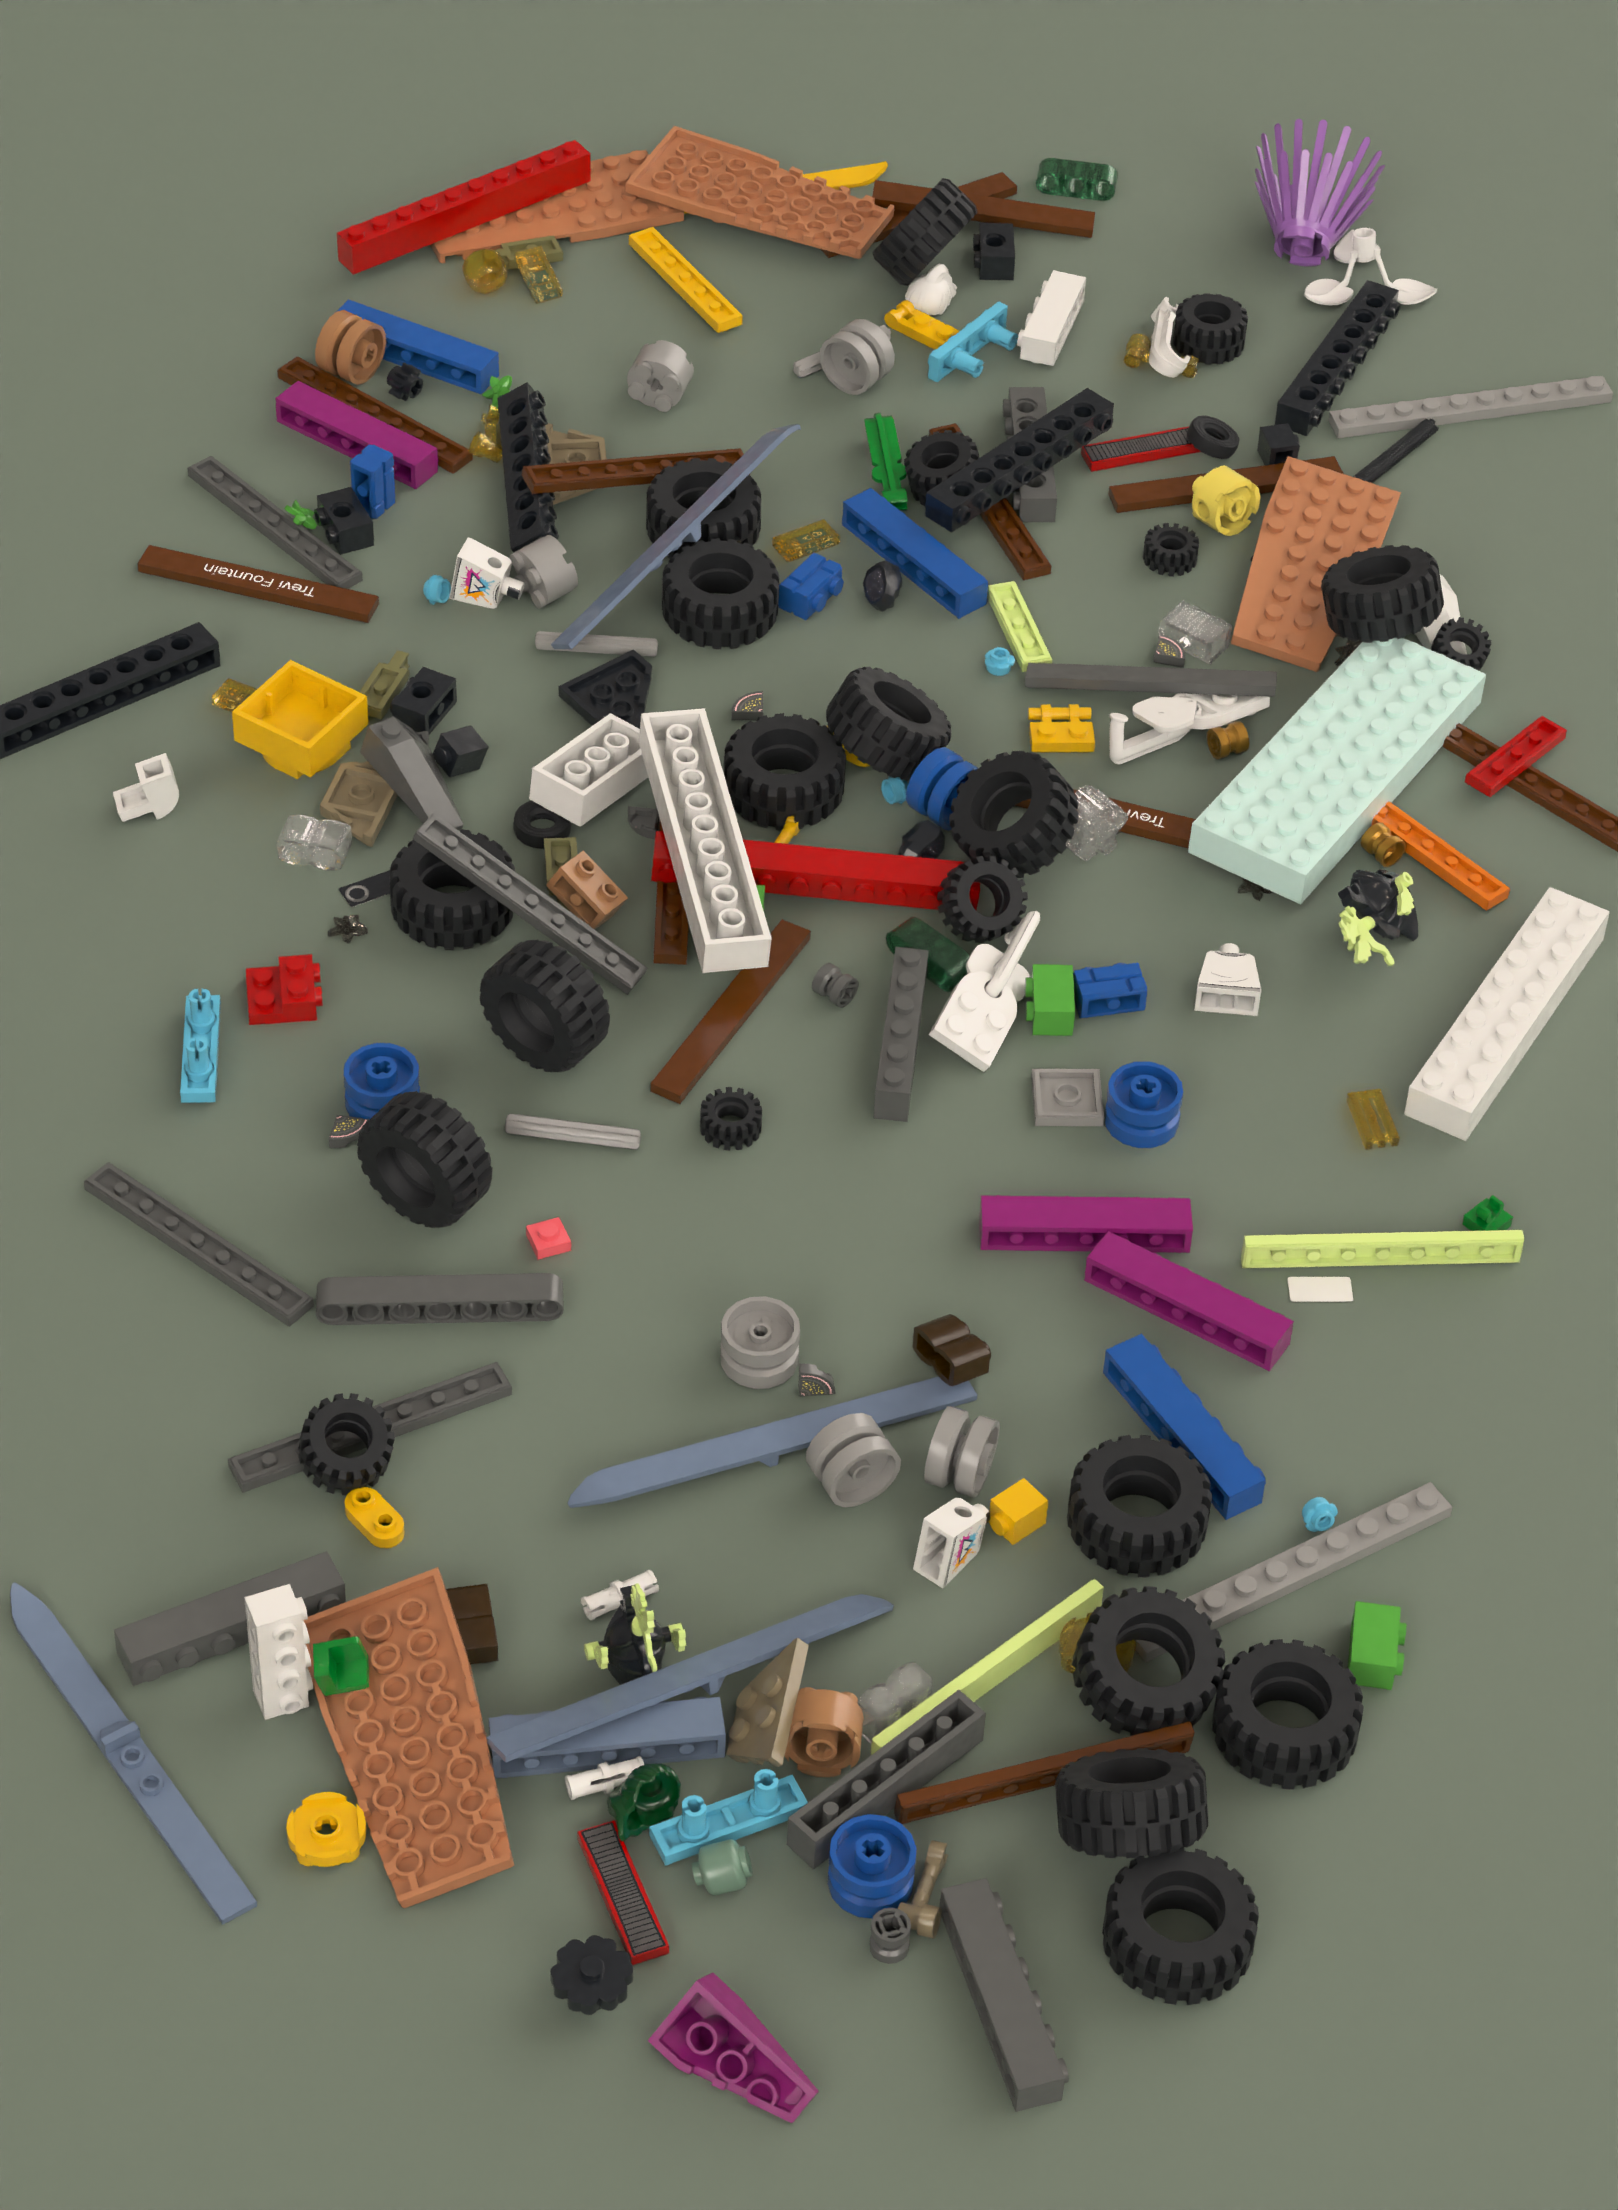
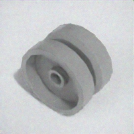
(857, 356)
(760, 1342)
(961, 1451)
(853, 1460)

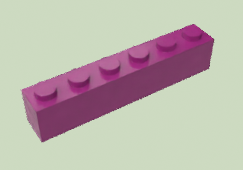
(352, 430)
(1081, 1222)
(1188, 1300)

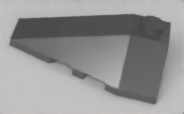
(409, 770)

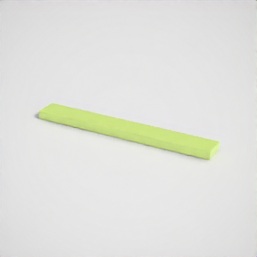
(1382, 1249)
(1005, 1659)

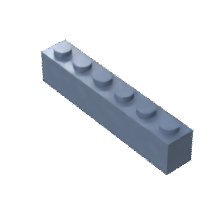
(656, 1733)

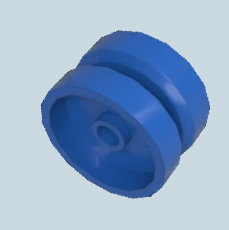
(936, 784)
(376, 1076)
(1143, 1104)
(871, 1865)

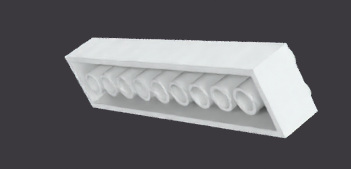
(704, 841)
(1506, 1014)

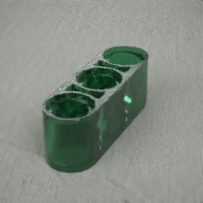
(1064, 178)
(945, 958)

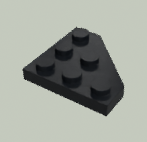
(612, 688)

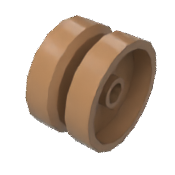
(350, 347)

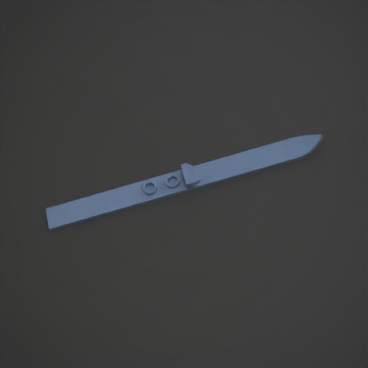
(685, 529)
(762, 1442)
(701, 1670)
(130, 1757)

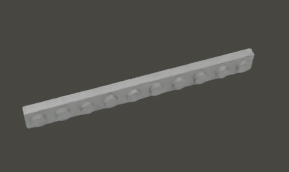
(1470, 406)
(1315, 1559)

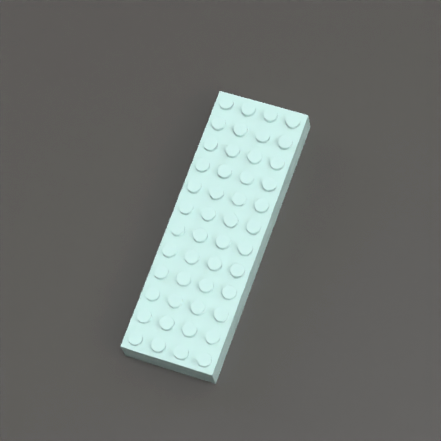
(1336, 766)

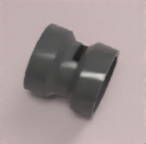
(835, 985)
(890, 1935)

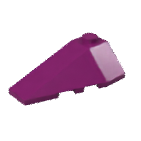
(728, 2045)

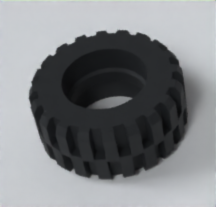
(925, 232)
(682, 485)
(1382, 593)
(717, 619)
(886, 721)
(790, 745)
(999, 787)
(443, 917)
(544, 1005)
(424, 1159)
(1132, 1541)
(1162, 1621)
(1279, 1752)
(1131, 1803)
(1172, 1967)

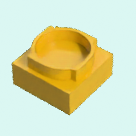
(300, 720)

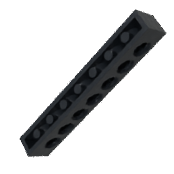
(1337, 357)
(525, 444)
(1019, 460)
(106, 687)

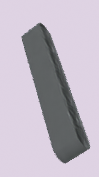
(439, 1299)

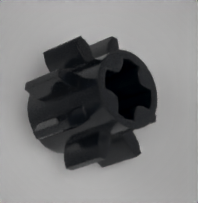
(404, 381)

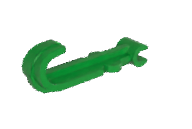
(886, 458)

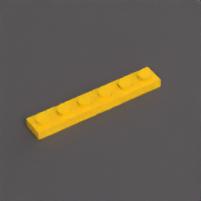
(685, 280)

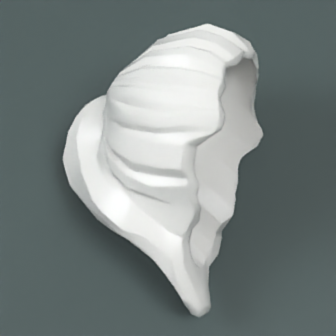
(932, 291)

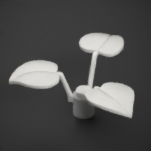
(1362, 247)

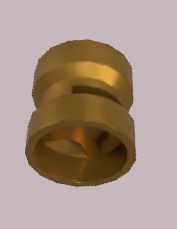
(1226, 740)
(1379, 841)

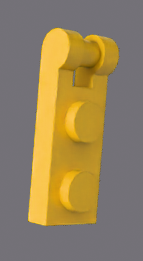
(919, 325)

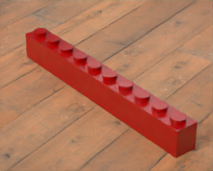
(463, 207)
(836, 873)

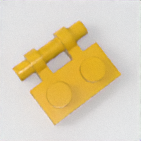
(1061, 736)

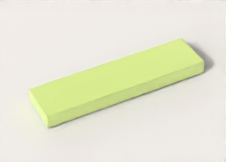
(1017, 624)

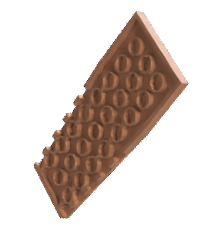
(755, 194)
(582, 213)
(1306, 529)
(416, 1740)

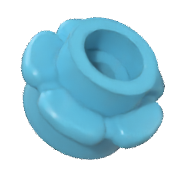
(437, 589)
(999, 661)
(894, 790)
(1319, 1514)

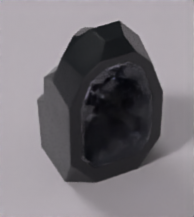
(882, 585)
(923, 841)

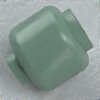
(722, 1867)

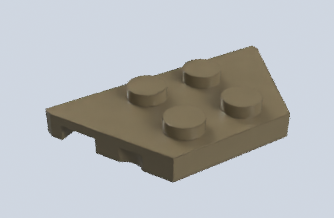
(573, 448)
(359, 799)
(767, 1709)

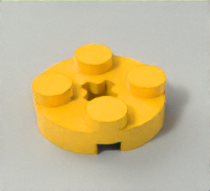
(329, 1849)

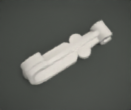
(1161, 355)

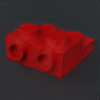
(284, 991)

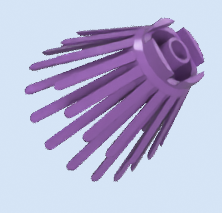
(1301, 219)

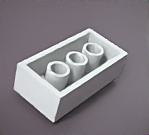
(590, 771)

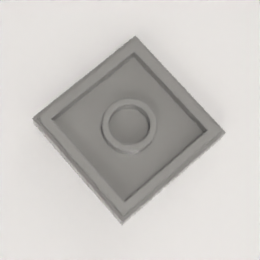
(1067, 1097)

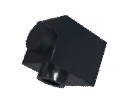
(1277, 443)
(460, 751)

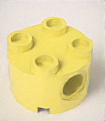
(1225, 500)

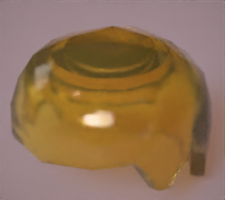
(485, 271)

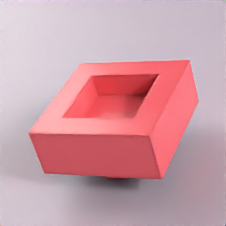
(548, 1238)

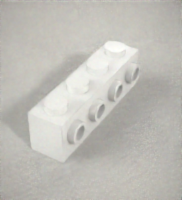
(1051, 318)
(278, 1651)

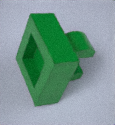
(1488, 1216)

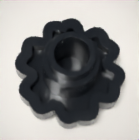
(591, 1975)

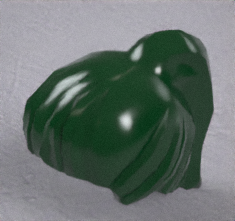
(644, 1799)

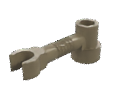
(926, 1917)

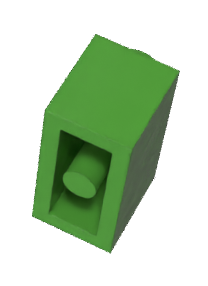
(1051, 999)
(1375, 1643)

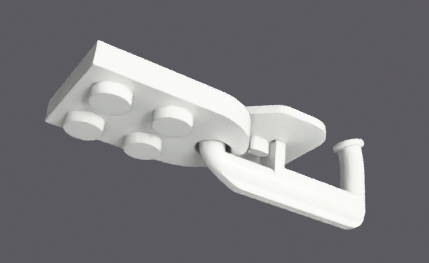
(1175, 718)
(986, 998)

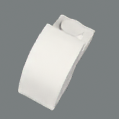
(154, 793)

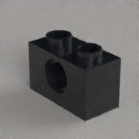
(994, 251)
(344, 520)
(425, 700)

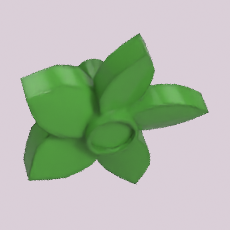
(499, 388)
(302, 515)

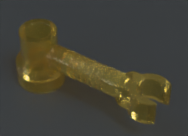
(1138, 351)
(485, 444)

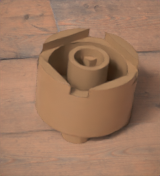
(825, 1732)

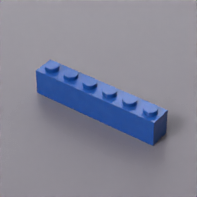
(431, 350)
(915, 553)
(1180, 1417)

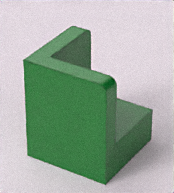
(341, 1666)

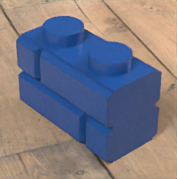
(373, 479)
(810, 586)
(1109, 990)

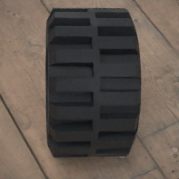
(1210, 328)
(936, 460)
(1002, 884)
(353, 1417)

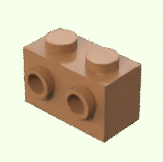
(586, 890)

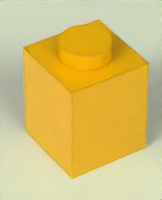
(1018, 1511)

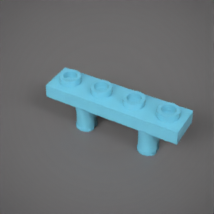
(959, 348)
(200, 1047)
(727, 1819)

